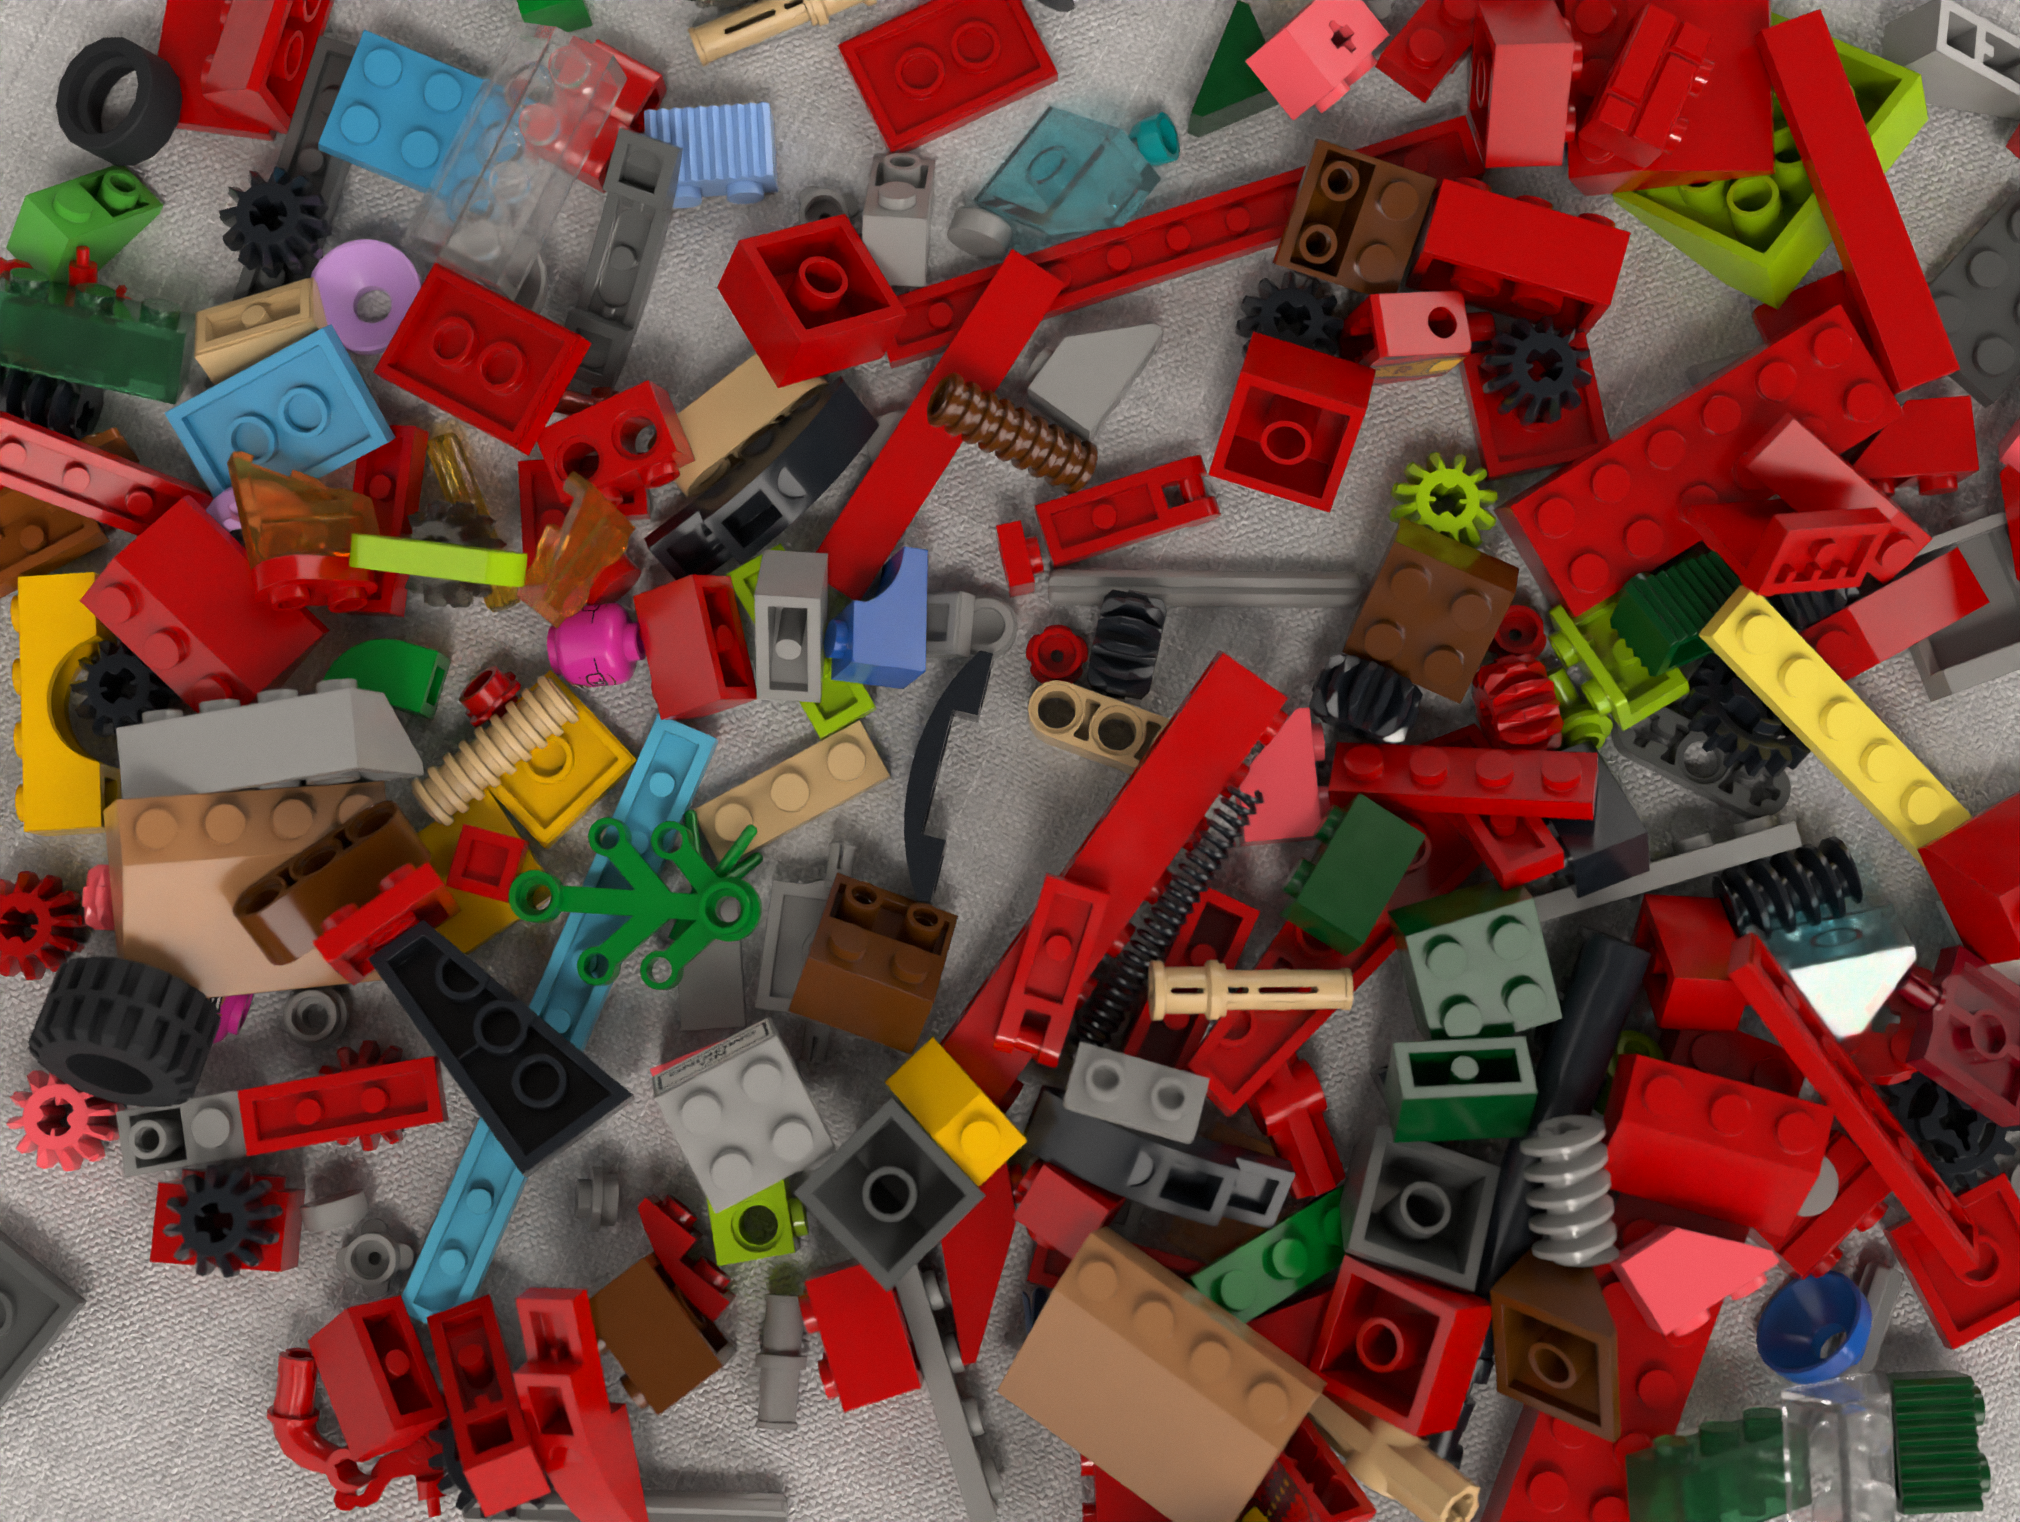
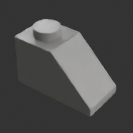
(1090, 375)
(791, 625)

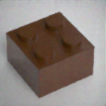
(1432, 609)
(656, 1335)

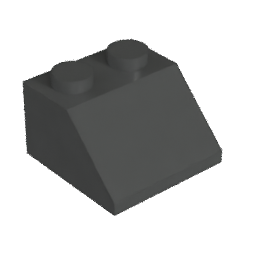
(889, 1194)
(1417, 1208)

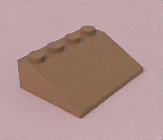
(190, 858)
(1158, 1383)

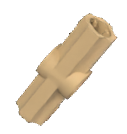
(1394, 1462)

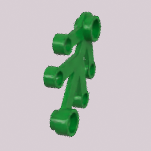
(650, 904)

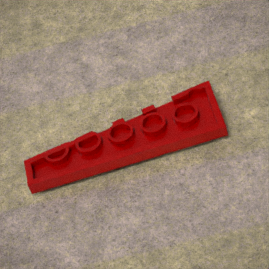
(1253, 1044)

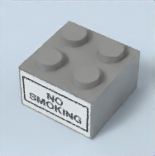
(742, 1115)

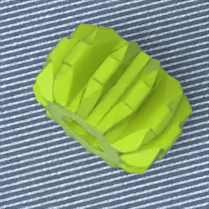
(1440, 484)

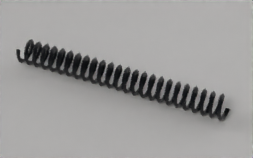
(1173, 922)

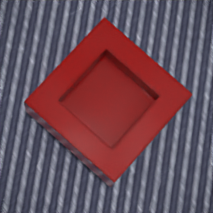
(1019, 558)
(486, 862)

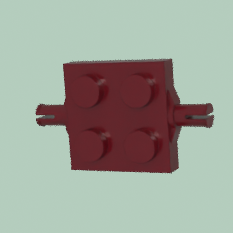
(1968, 1032)

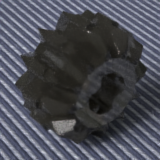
(453, 525)

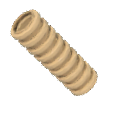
(494, 751)

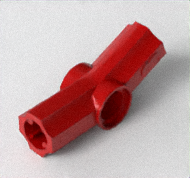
(1290, 1114)

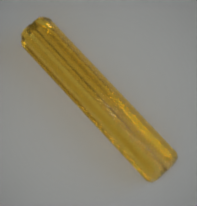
(461, 485)

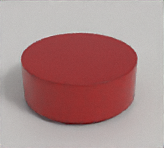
(614, 582)

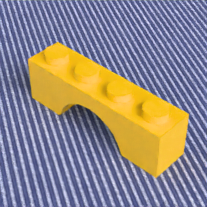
(61, 781)

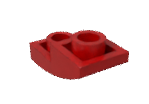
(672, 1238)

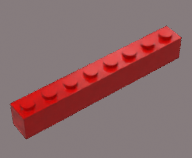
(1132, 846)

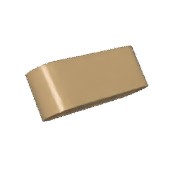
(732, 418)
(1090, 713)

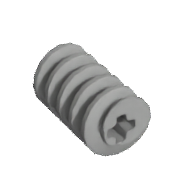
(1571, 1192)

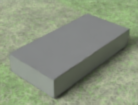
(714, 984)

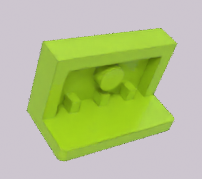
(1613, 674)

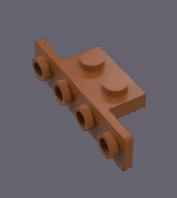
(44, 536)

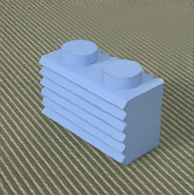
(723, 151)

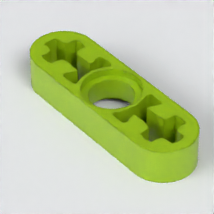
(438, 560)

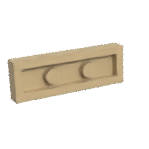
(794, 791)

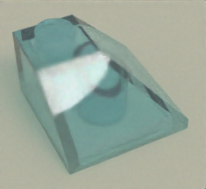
(1070, 177)
(1846, 964)

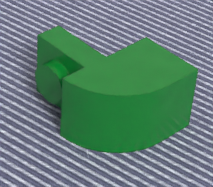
(404, 672)

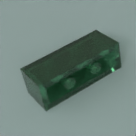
(94, 336)
(1712, 1475)

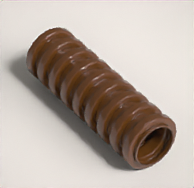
(1012, 433)

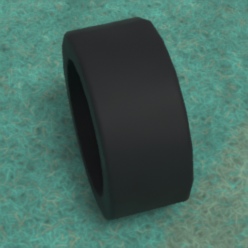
(88, 85)

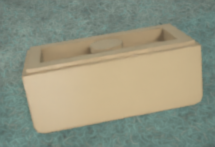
(256, 327)

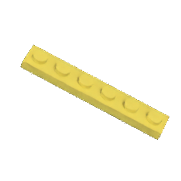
(1832, 721)

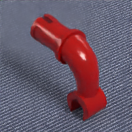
(296, 1428)

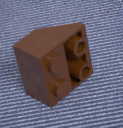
(1354, 219)
(874, 964)

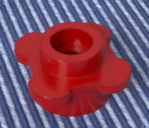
(489, 695)

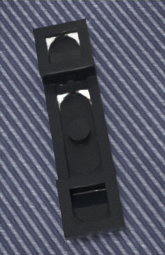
(962, 700)

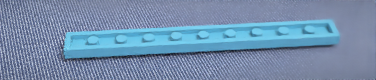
(487, 1178)

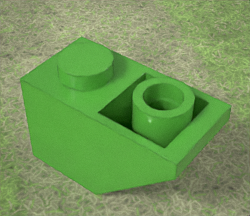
(90, 211)

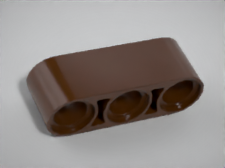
(340, 869)

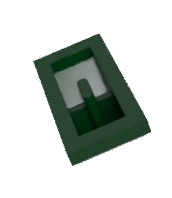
(1231, 87)

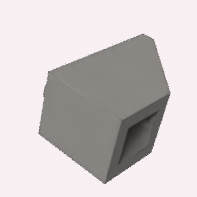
(900, 217)
(182, 1134)

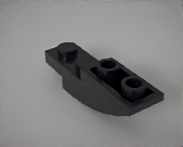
(771, 489)
(1180, 1178)

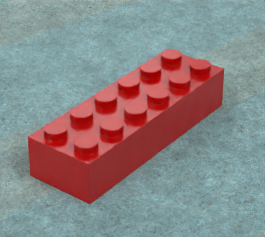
(1629, 496)

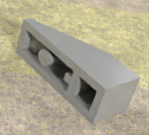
(1960, 57)

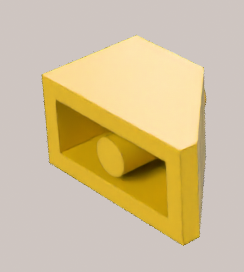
(955, 1111)

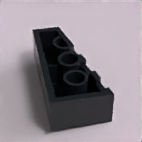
(506, 1059)

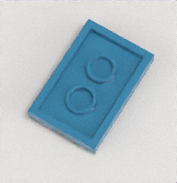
(397, 112)
(289, 411)

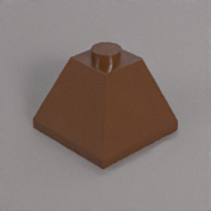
(1557, 1344)

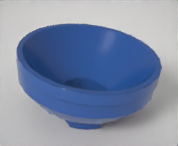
(1804, 1318)

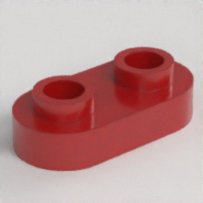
(312, 580)

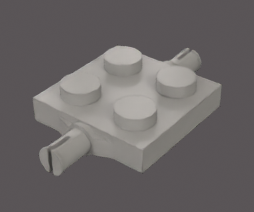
(788, 936)

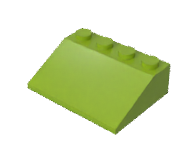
(1770, 228)

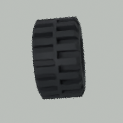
(124, 1031)

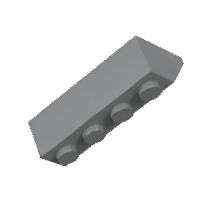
(273, 744)

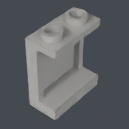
(1988, 639)
(1135, 1093)

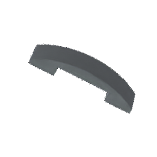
(624, 252)

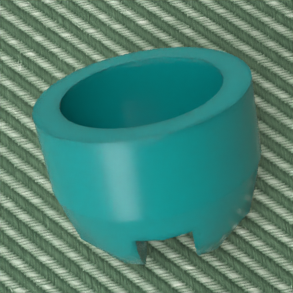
(1156, 139)

